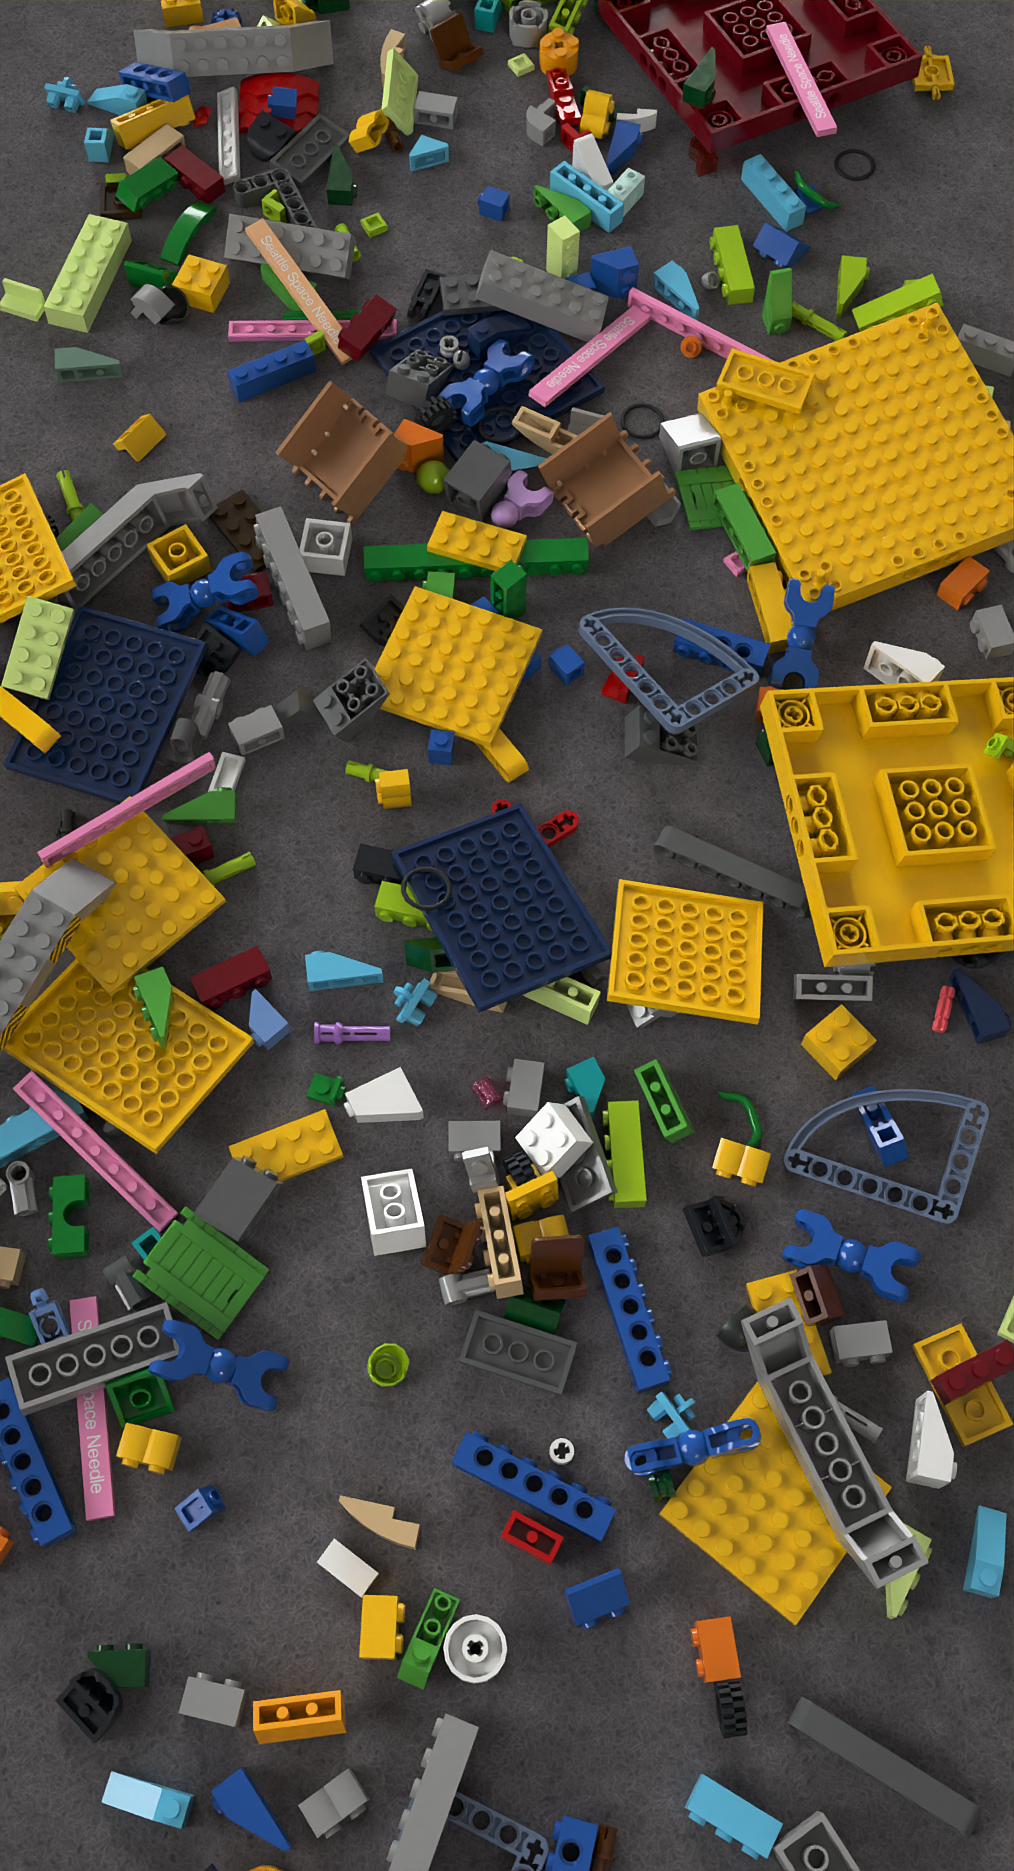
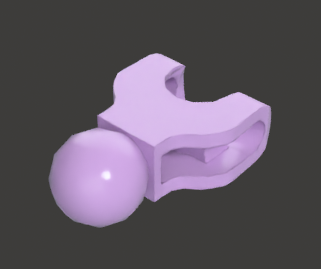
(520, 502)

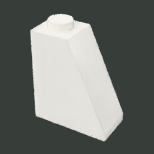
(590, 162)
(384, 1100)

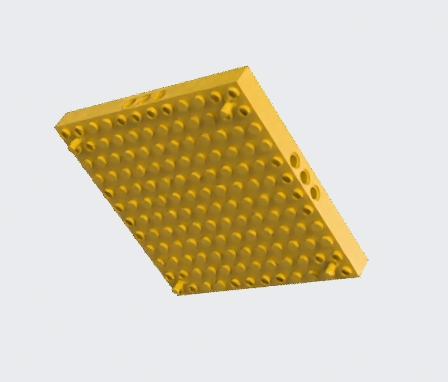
(885, 465)
(900, 815)

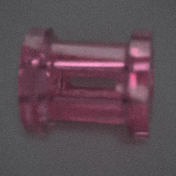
(487, 1092)

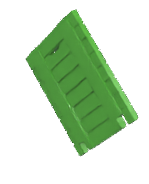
(701, 485)
(199, 1273)

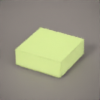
(521, 65)

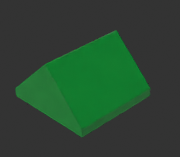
(144, 273)
(139, 1397)

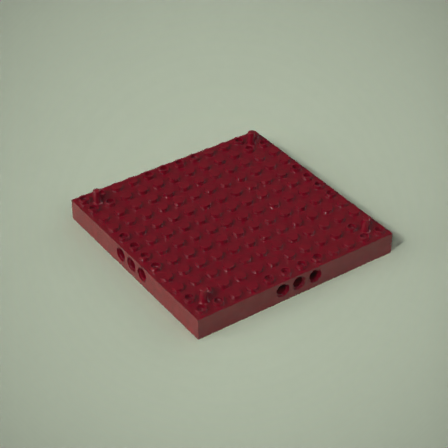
(844, 43)

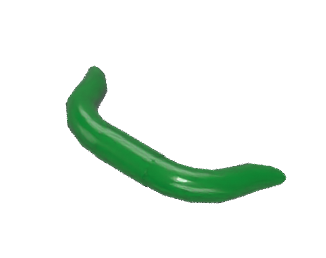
(813, 194)
(751, 1113)

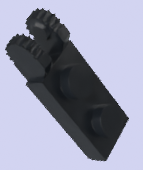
(425, 294)

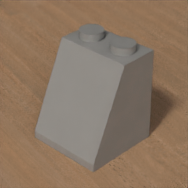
(690, 442)

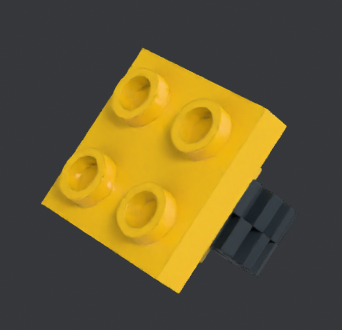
(527, 1187)

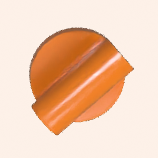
(691, 346)

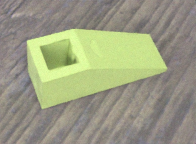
(898, 1589)

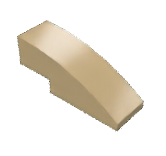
(393, 40)
(542, 430)
(450, 986)
(381, 1521)

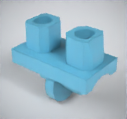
(65, 92)
(421, 993)
(664, 1406)

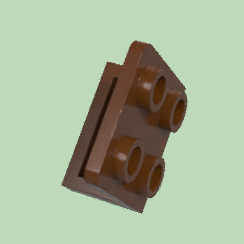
(453, 44)
(451, 1245)
(557, 1267)

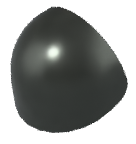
(181, 308)
(732, 1332)

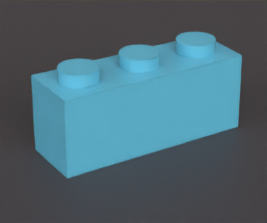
(733, 1817)

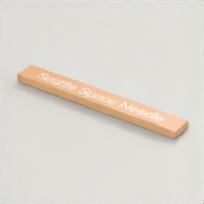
(297, 285)

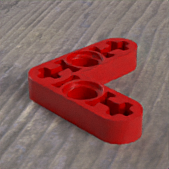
(566, 829)

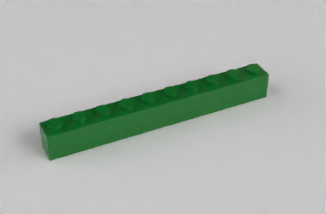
(415, 562)

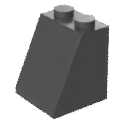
(477, 480)
(240, 1199)

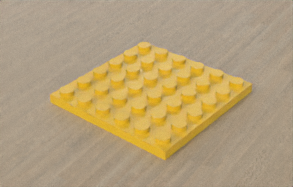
(454, 665)
(150, 908)
(686, 952)
(760, 1516)

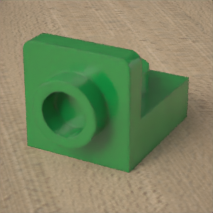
(326, 1090)

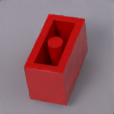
(531, 1538)

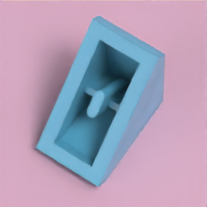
(428, 153)

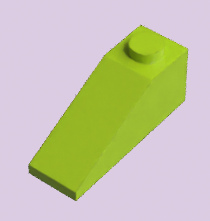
(850, 281)

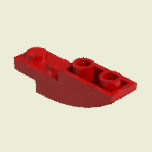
(562, 93)

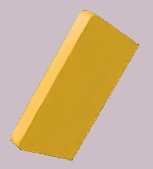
(141, 437)

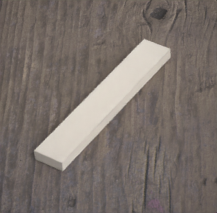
(228, 135)

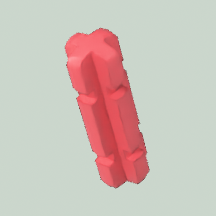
(943, 1009)

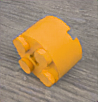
(559, 50)

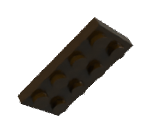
(235, 521)

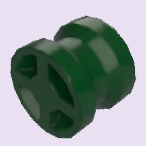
(662, 1485)

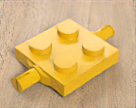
(934, 74)

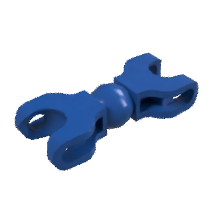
(497, 372)
(221, 585)
(801, 635)
(852, 1256)
(219, 1365)
(693, 1447)

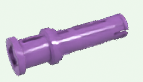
(338, 1037)

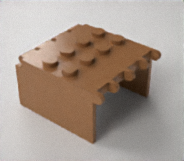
(343, 451)
(604, 482)

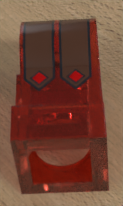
(705, 162)

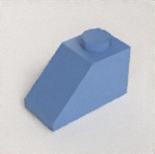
(265, 1022)

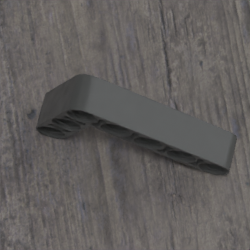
(253, 189)
(183, 745)

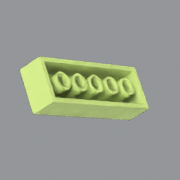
(87, 273)

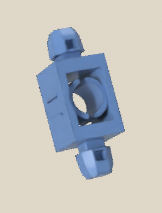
(39, 1298)

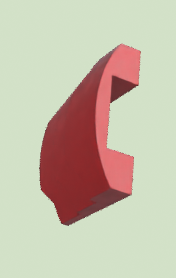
(255, 92)

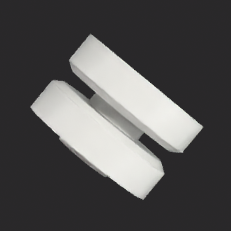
(470, 1631)

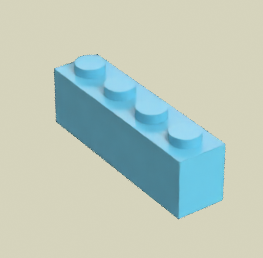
(773, 192)
(605, 208)
(29, 1131)

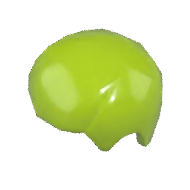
(431, 476)
(388, 1365)

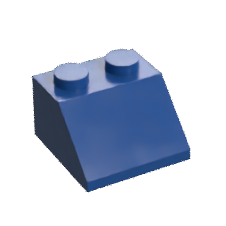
(780, 245)
(615, 272)
(597, 1598)

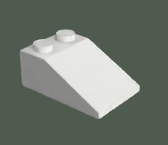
(901, 665)
(393, 1212)
(930, 1447)

